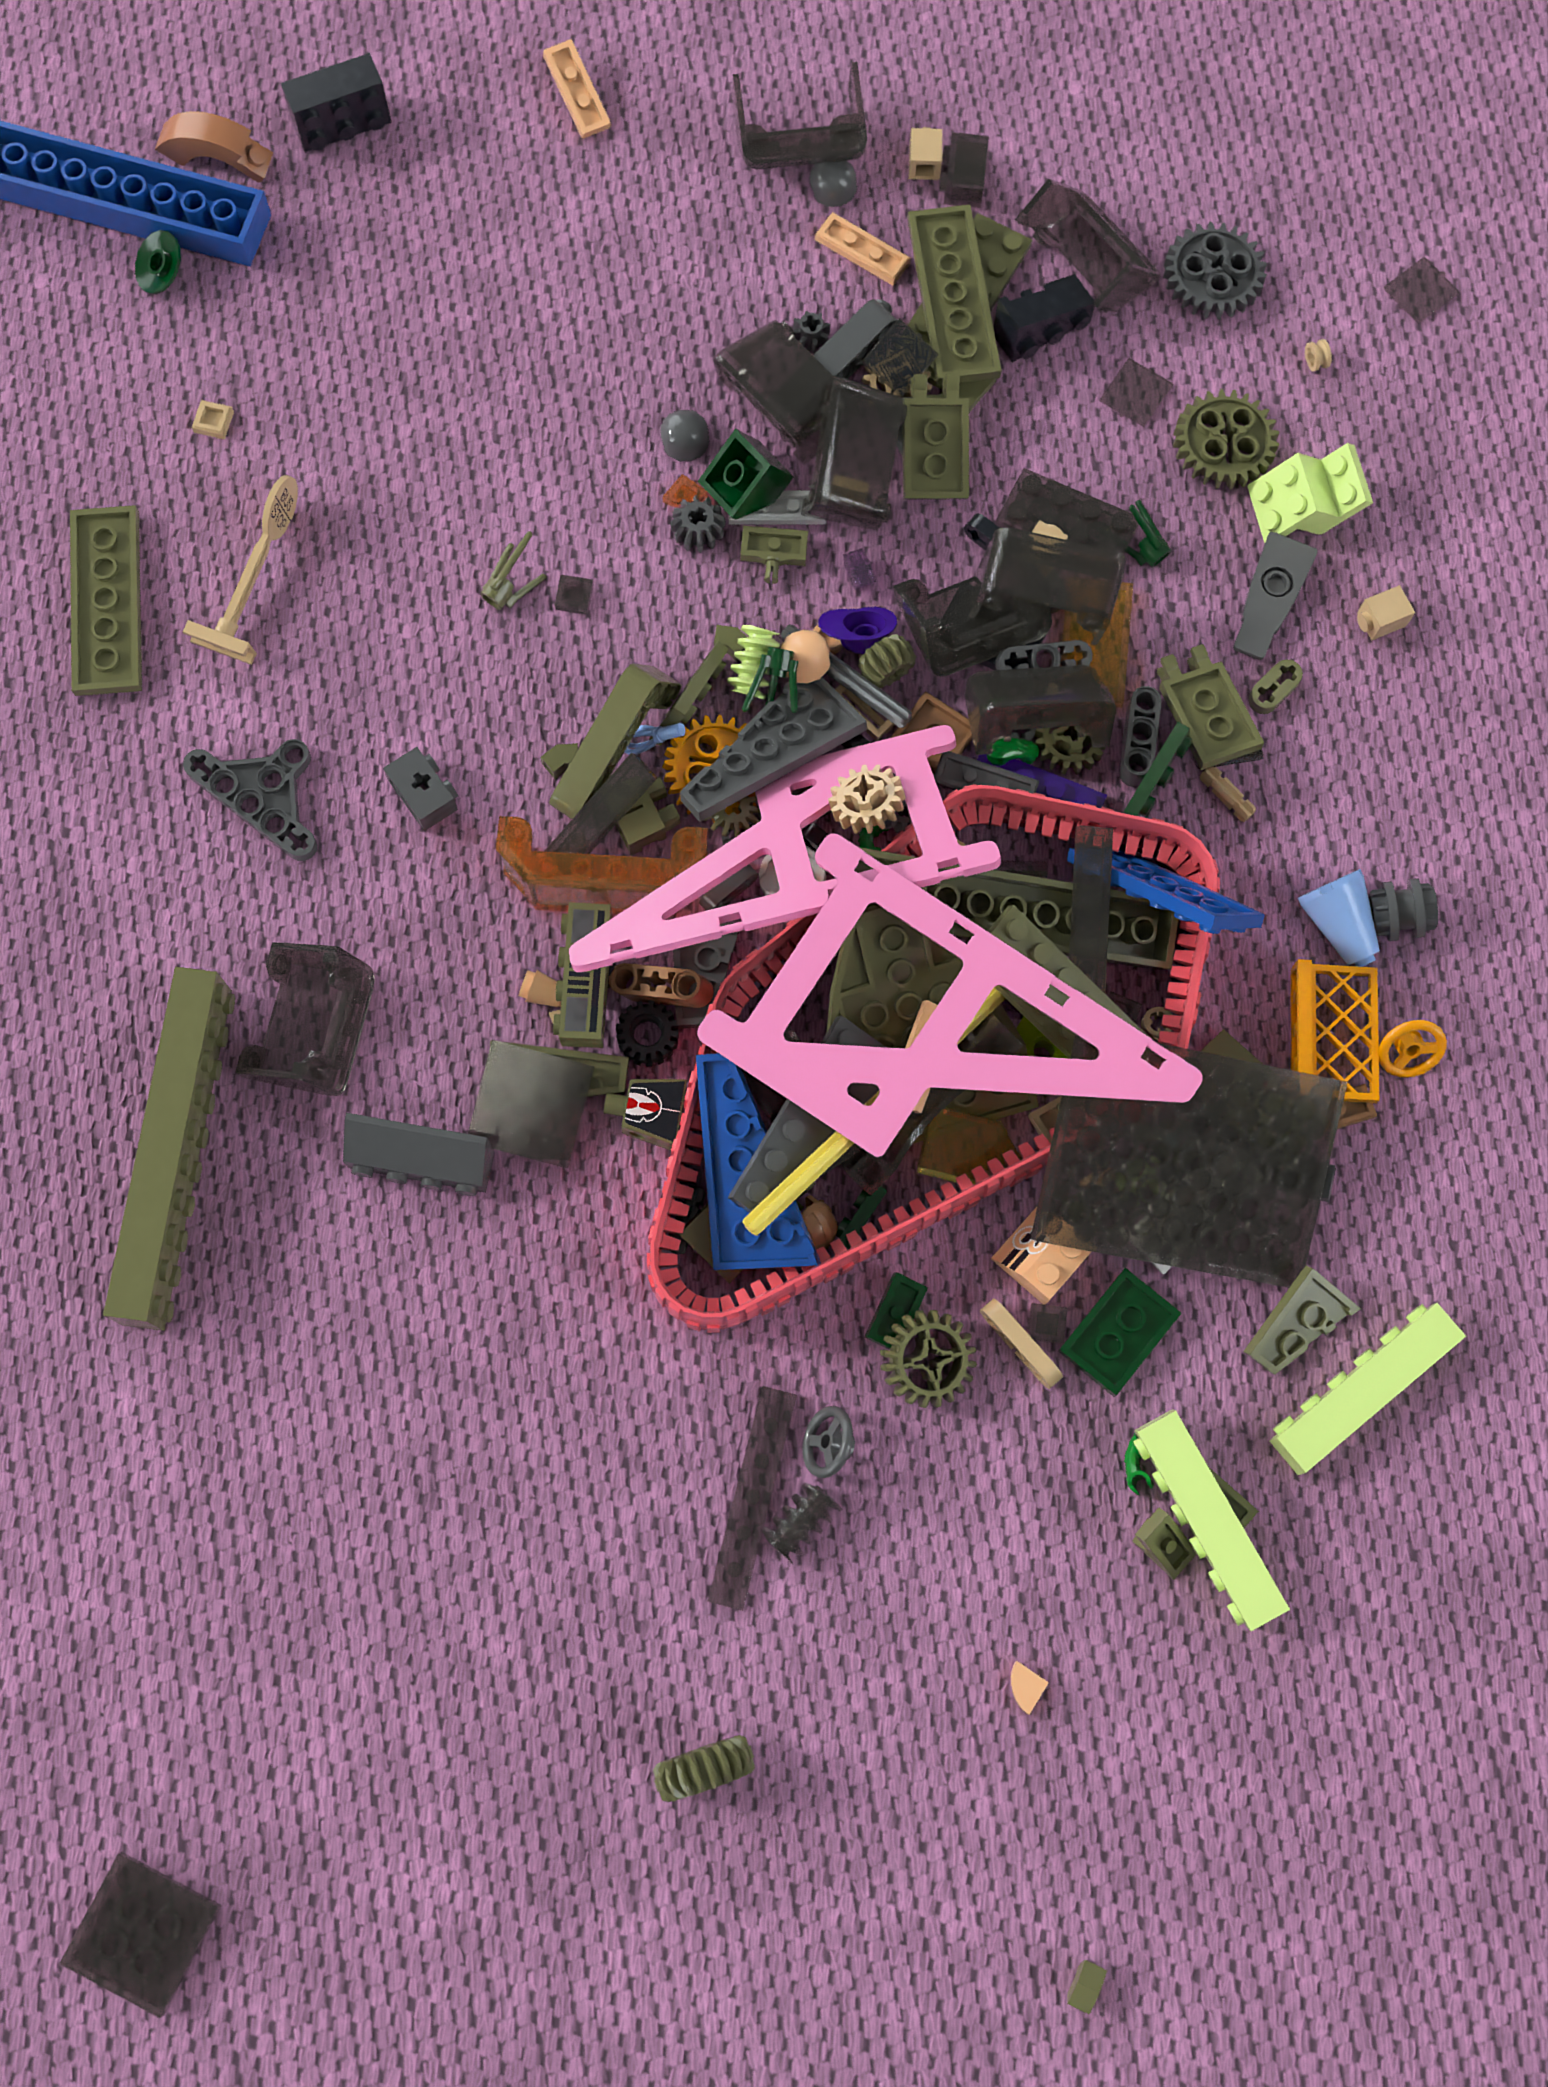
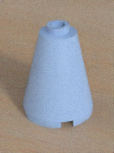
(1344, 917)

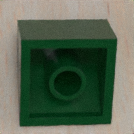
(744, 476)

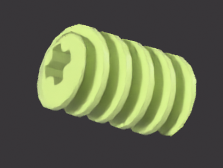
(755, 645)

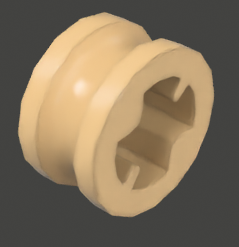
(1318, 355)
(1146, 1021)

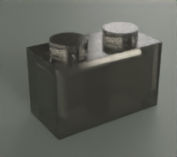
(966, 169)

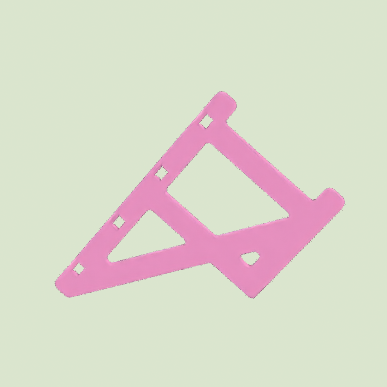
(781, 837)
(819, 1074)

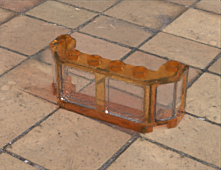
(558, 878)

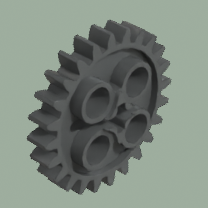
(1214, 270)

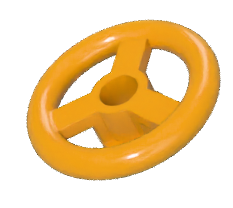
(1410, 1046)

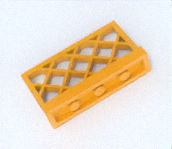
(1304, 1024)

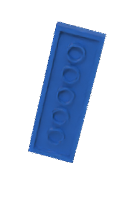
(1176, 893)

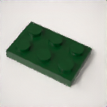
(1160, 771)
(1119, 1332)

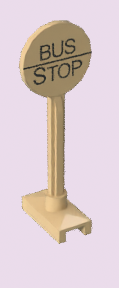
(275, 520)

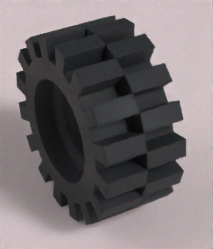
(647, 1013)

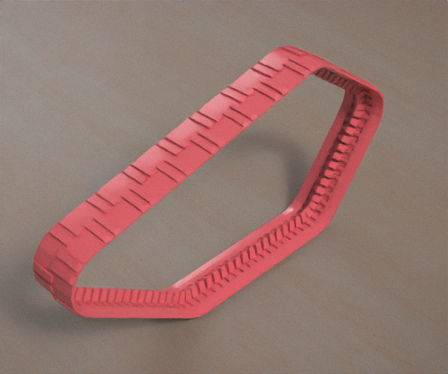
(964, 807)

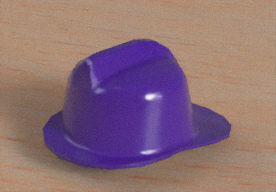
(858, 627)

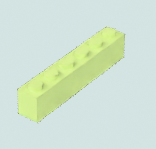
(1366, 1388)
(1211, 1520)

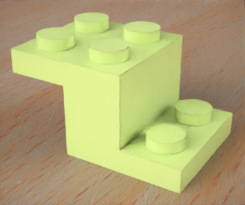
(1310, 493)

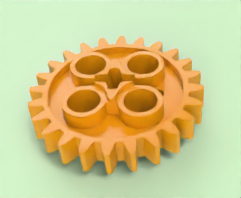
(686, 747)

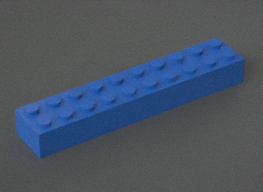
(131, 193)

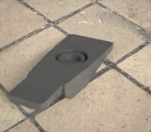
(1272, 592)

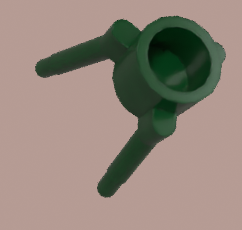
(1153, 546)
(777, 663)

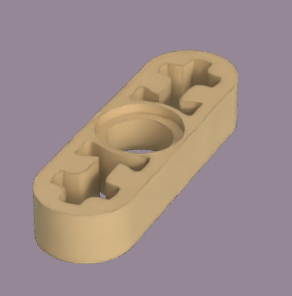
(1016, 1337)

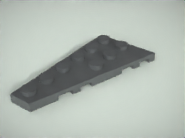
(774, 746)
(795, 1131)

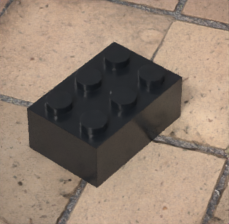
(337, 102)

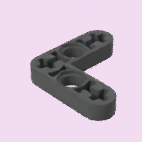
(1066, 647)

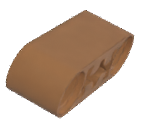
(678, 978)

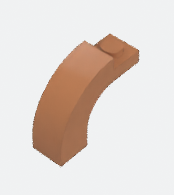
(213, 136)

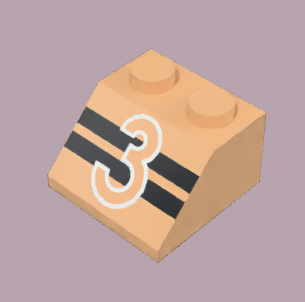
(1037, 1265)

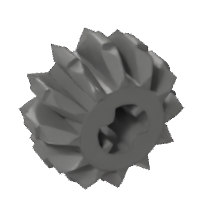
(698, 523)

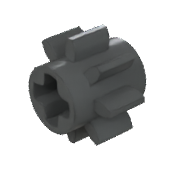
(811, 331)

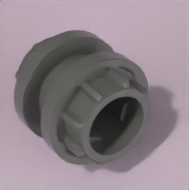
(1404, 909)

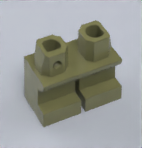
(644, 822)

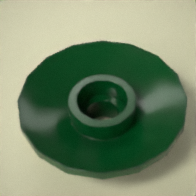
(157, 262)

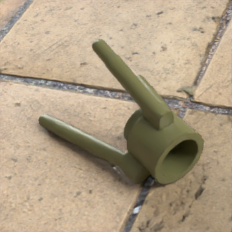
(498, 588)

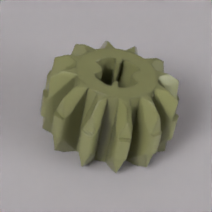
(887, 660)

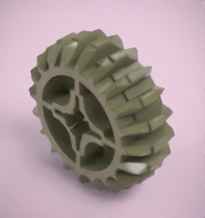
(923, 1345)
(704, 1768)

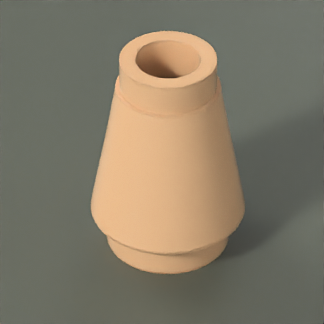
(539, 989)

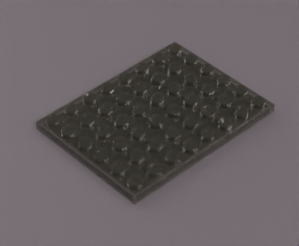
(1199, 1182)

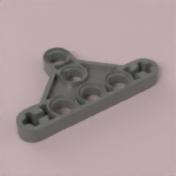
(249, 783)

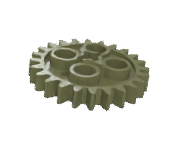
(1196, 439)

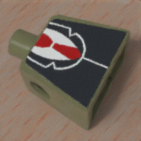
(650, 1109)

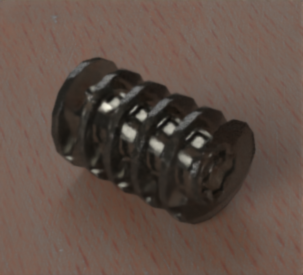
(800, 1520)

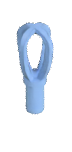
(659, 735)

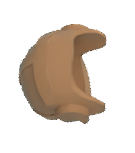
(819, 1222)

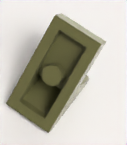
(1164, 1543)

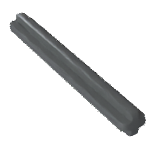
(863, 688)

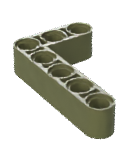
(612, 731)

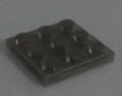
(531, 1103)
(140, 1934)

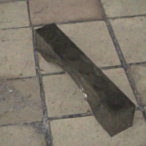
(870, 1171)

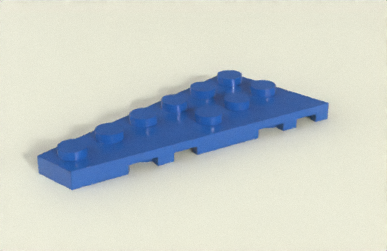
(730, 1138)

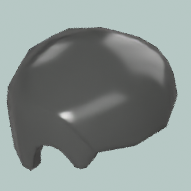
(833, 183)
(685, 435)

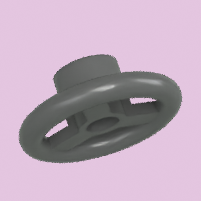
(834, 1442)

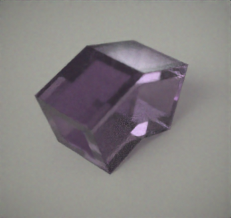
(858, 569)

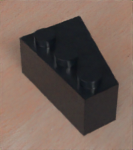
(1042, 316)

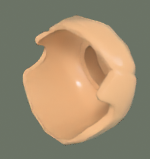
(811, 653)

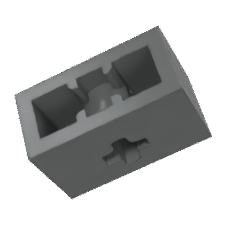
(429, 805)

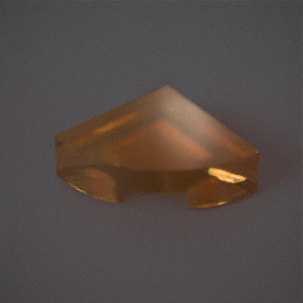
(684, 489)

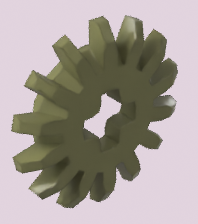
(736, 821)

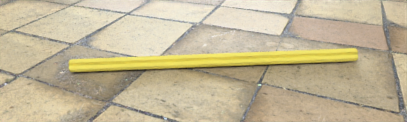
(829, 1152)

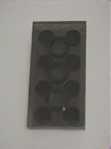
(1074, 512)

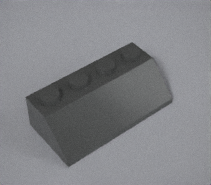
(417, 1154)

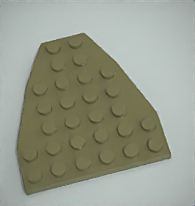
(880, 986)

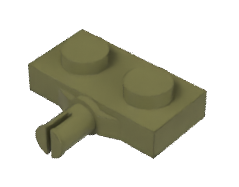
(774, 548)

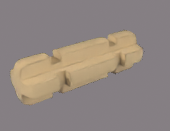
(1228, 793)

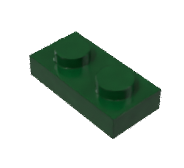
(866, 1206)
(900, 1298)

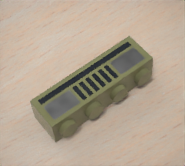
(581, 993)

